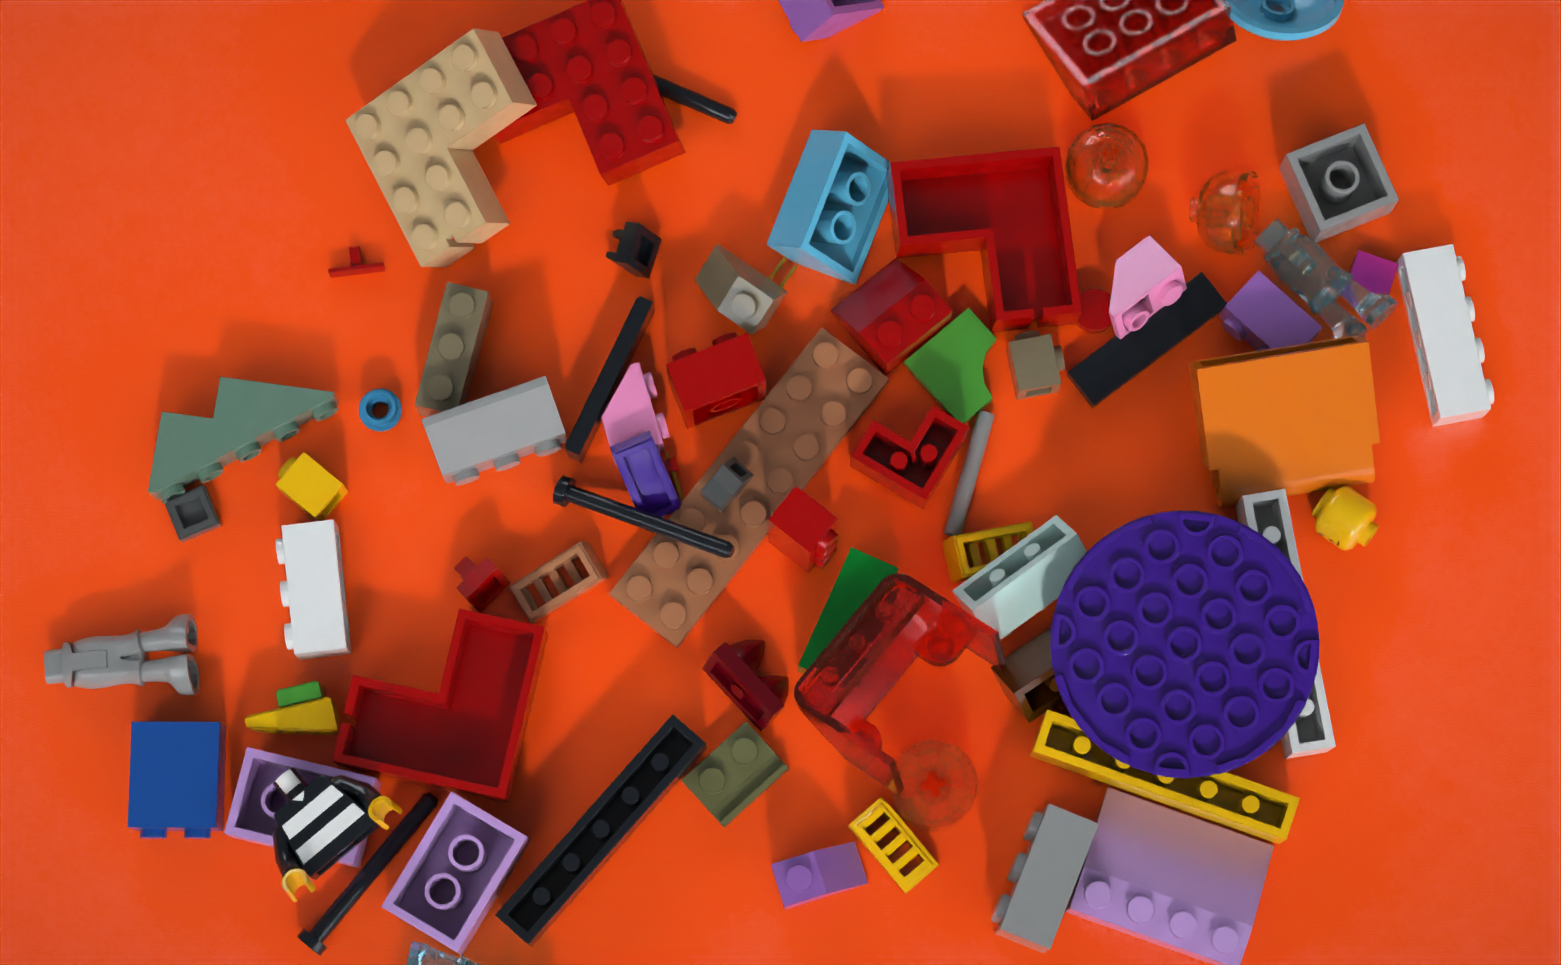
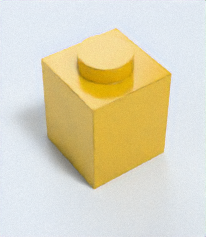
(310, 486)

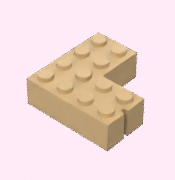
(423, 140)

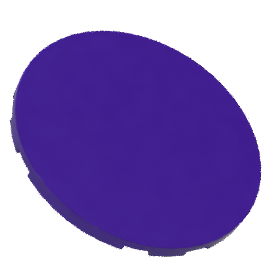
(1184, 644)

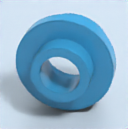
(375, 398)

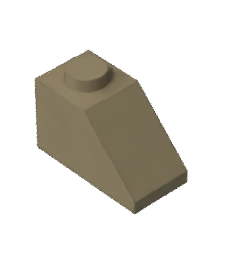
(739, 290)

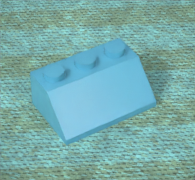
(832, 205)

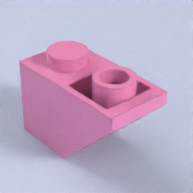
(1142, 285)
(632, 412)

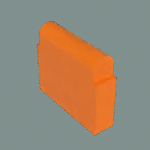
(1287, 418)

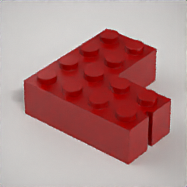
(595, 67)
(1007, 209)
(468, 732)

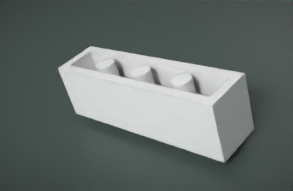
(1444, 335)

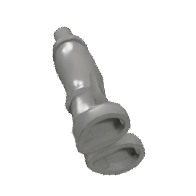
(125, 659)

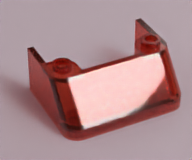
(872, 653)

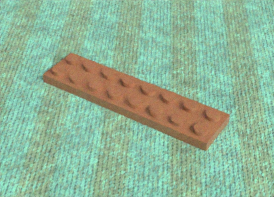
(783, 448)

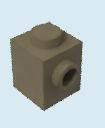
(1034, 364)

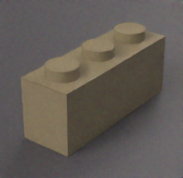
(454, 349)

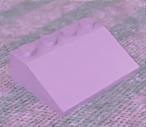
(1171, 879)

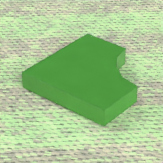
(952, 366)

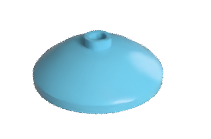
(1285, 18)

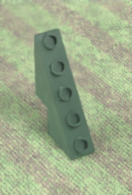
(243, 421)

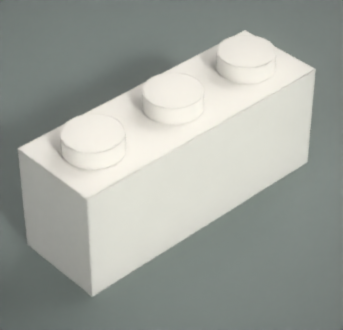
(314, 590)

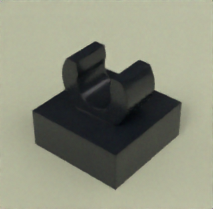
(635, 249)

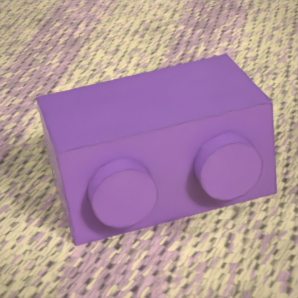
(1267, 316)

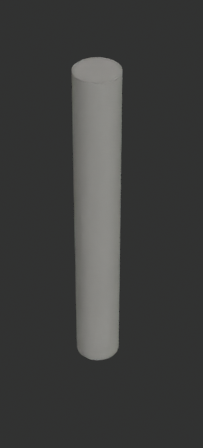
(969, 473)

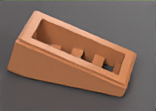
(590, 561)

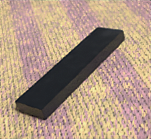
(1127, 357)
(609, 378)

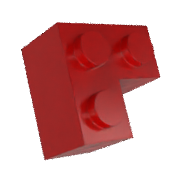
(912, 466)

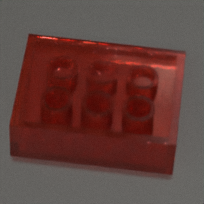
(1125, 47)

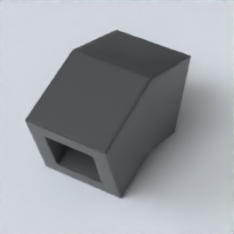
(726, 484)

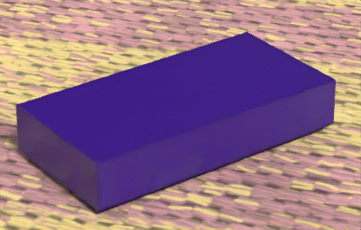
(646, 475)

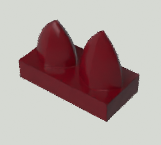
(734, 673)

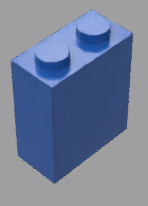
(177, 778)

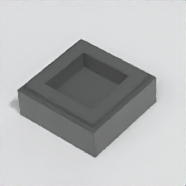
(193, 513)

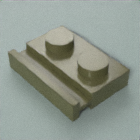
(735, 774)

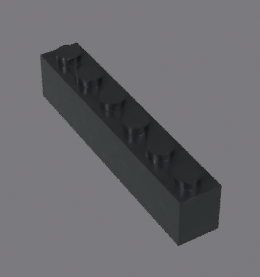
(601, 831)

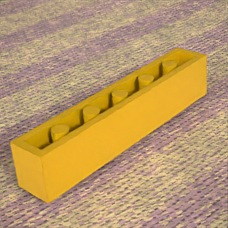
(1214, 797)

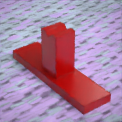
(356, 266)

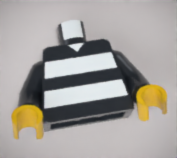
(322, 824)

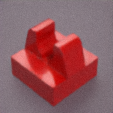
(481, 582)

